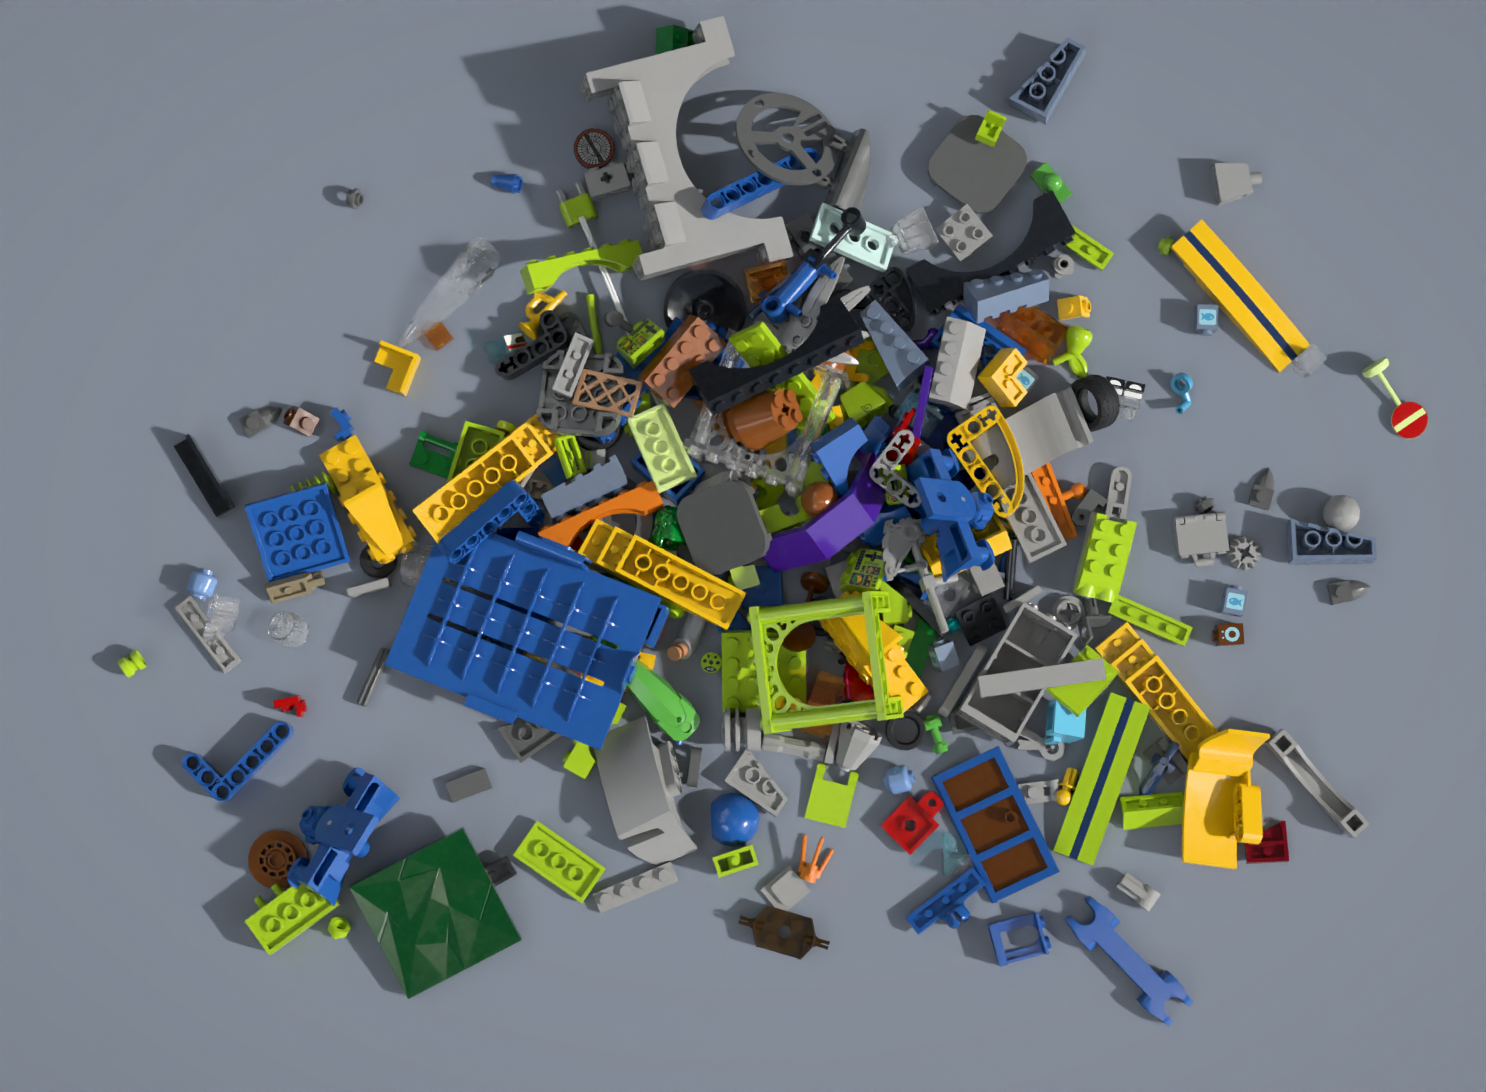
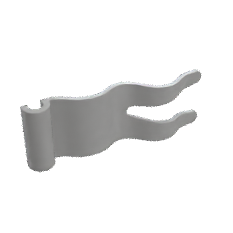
(1042, 434)

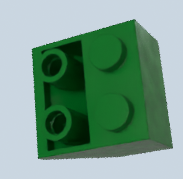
(672, 38)

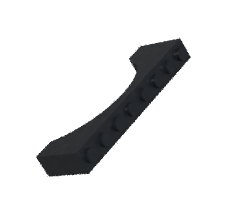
(1047, 230)
(726, 387)

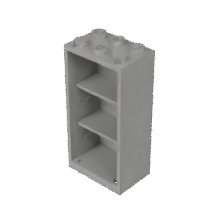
(1026, 643)

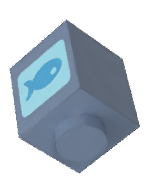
(1205, 319)
(1233, 601)
(943, 655)

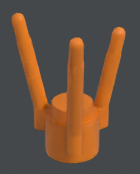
(809, 871)

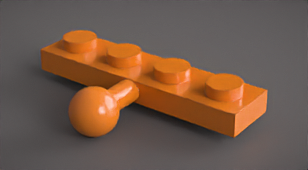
(1055, 499)

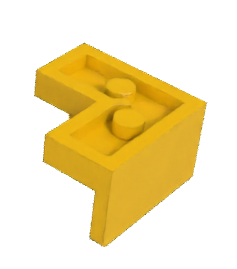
(403, 364)
(1001, 379)

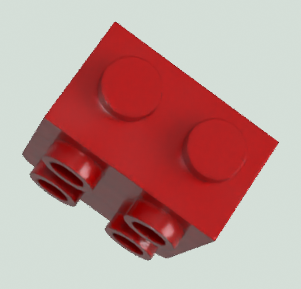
(910, 455)

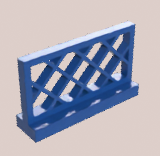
(992, 336)

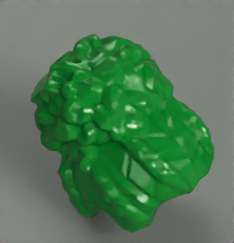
(667, 529)

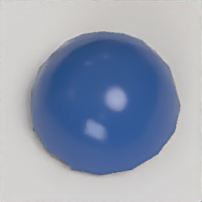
(733, 819)

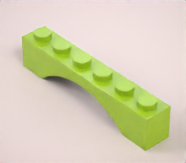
(542, 275)

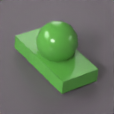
(1048, 180)

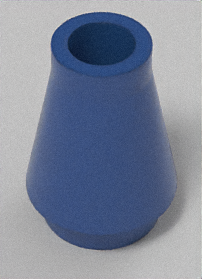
(509, 182)

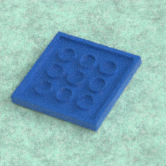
(297, 532)

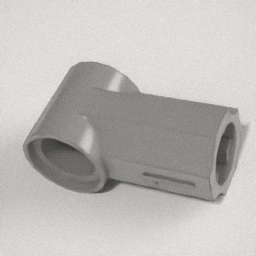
(1142, 894)

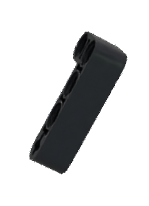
(532, 348)

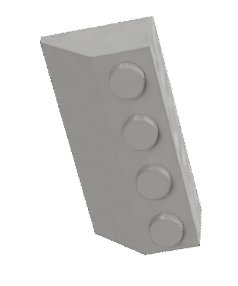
(956, 363)

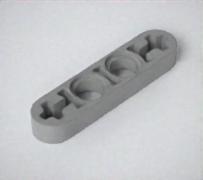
(962, 680)

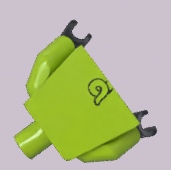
(865, 402)

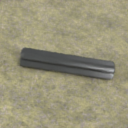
(373, 677)

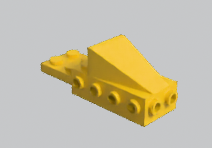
(368, 501)
(851, 637)

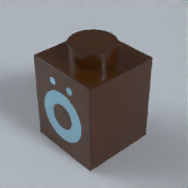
(1228, 634)

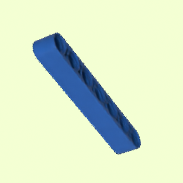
(748, 189)

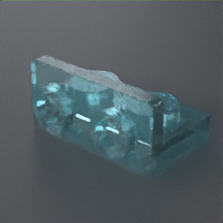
(931, 418)

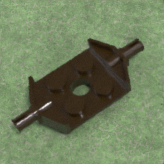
(801, 928)

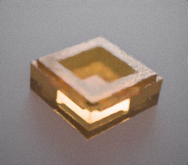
(439, 336)

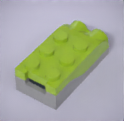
(1103, 557)

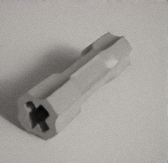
(796, 747)

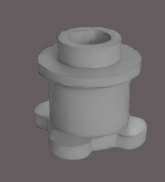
(1059, 271)

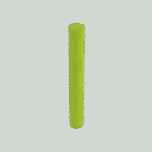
(594, 323)

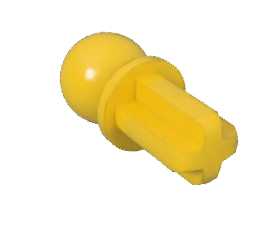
(1064, 795)

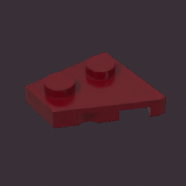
(1272, 847)

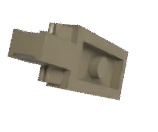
(294, 586)

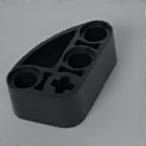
(898, 293)

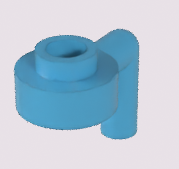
(1182, 389)

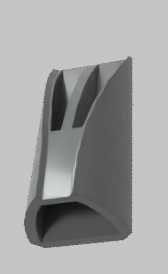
(852, 175)

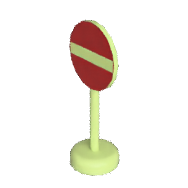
(1408, 418)

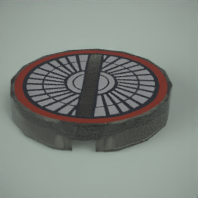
(593, 148)

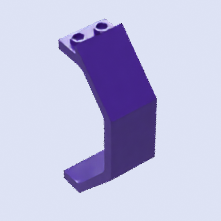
(833, 526)

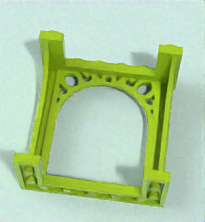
(765, 617)

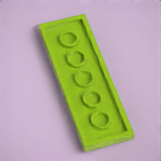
(761, 347)

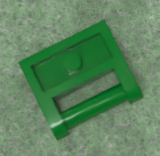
(430, 460)

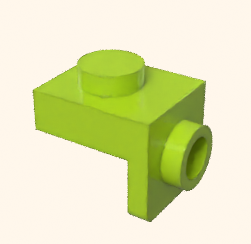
(990, 128)

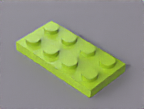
(559, 861)

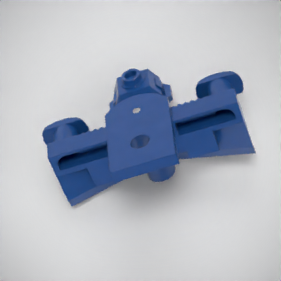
(951, 512)
(341, 833)

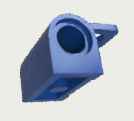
(878, 436)

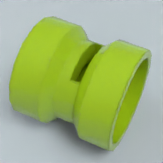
(132, 663)

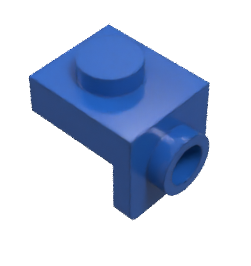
(343, 419)

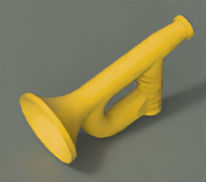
(530, 327)

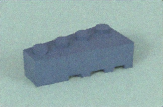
(896, 349)

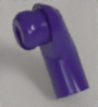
(924, 344)

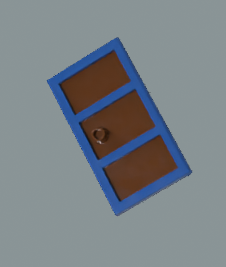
(995, 824)

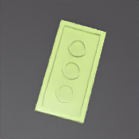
(661, 448)

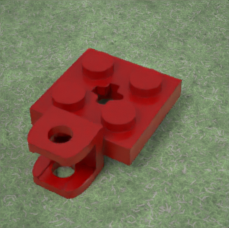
(923, 818)

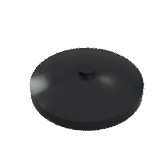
(708, 296)

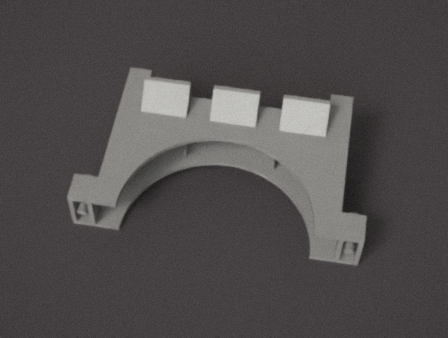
(645, 112)

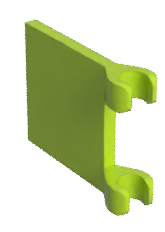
(830, 800)

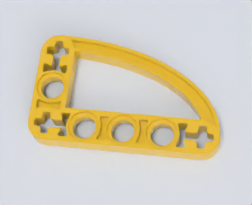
(977, 462)

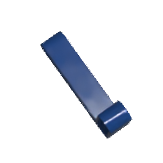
(488, 518)
(242, 765)

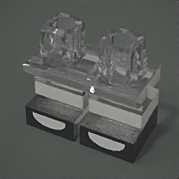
(1130, 398)

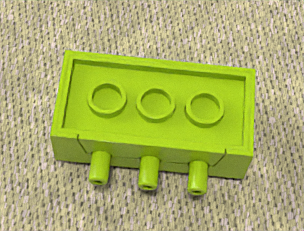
(287, 916)

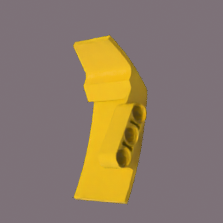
(1220, 799)

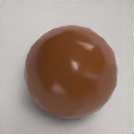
(817, 498)

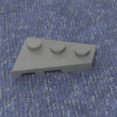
(755, 784)

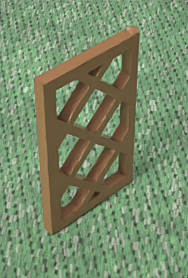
(602, 377)

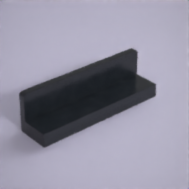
(204, 476)

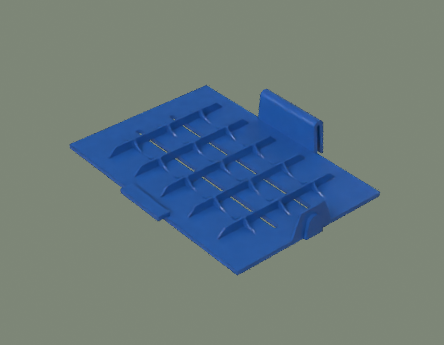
(507, 685)

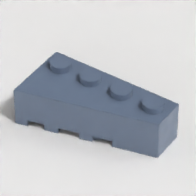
(1045, 88)
(1005, 293)
(585, 490)
(1321, 545)

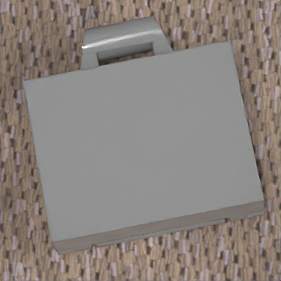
(1201, 535)

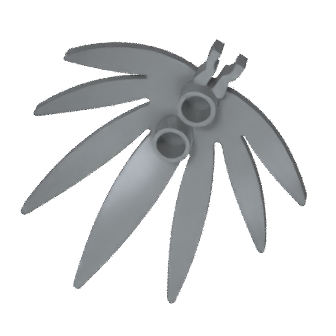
(799, 329)

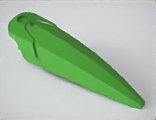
(657, 698)

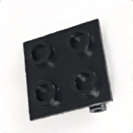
(980, 619)

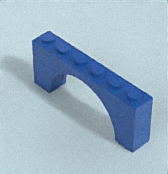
(834, 454)

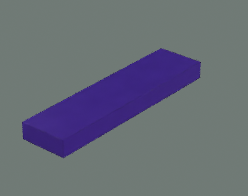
(922, 401)

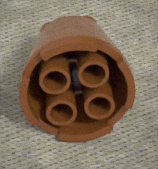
(764, 418)

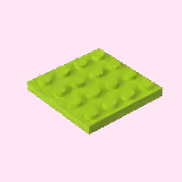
(740, 673)

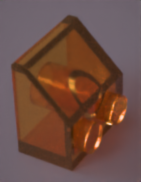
(764, 278)

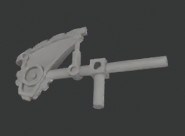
(896, 545)

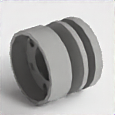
(742, 729)

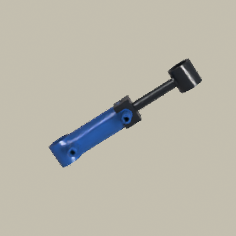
(813, 266)

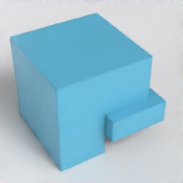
(1063, 725)

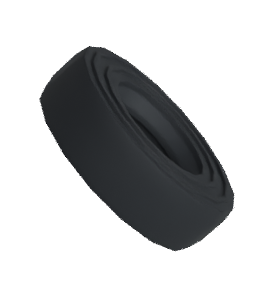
(372, 571)

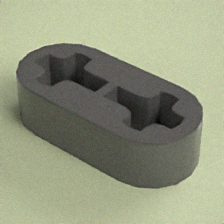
(694, 767)

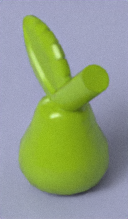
(1076, 341)

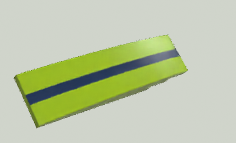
(1101, 778)

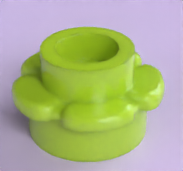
(1165, 244)

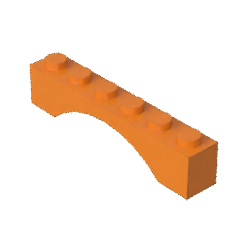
(638, 501)

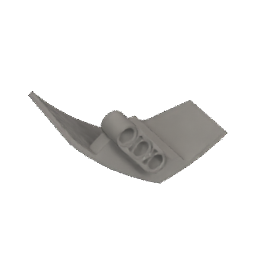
(641, 793)

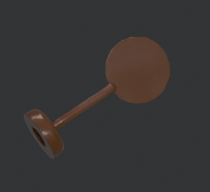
(804, 635)

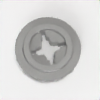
(1235, 556)
(1074, 604)

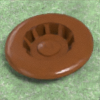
(276, 858)

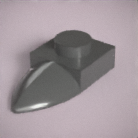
(260, 420)
(1262, 490)
(1346, 591)

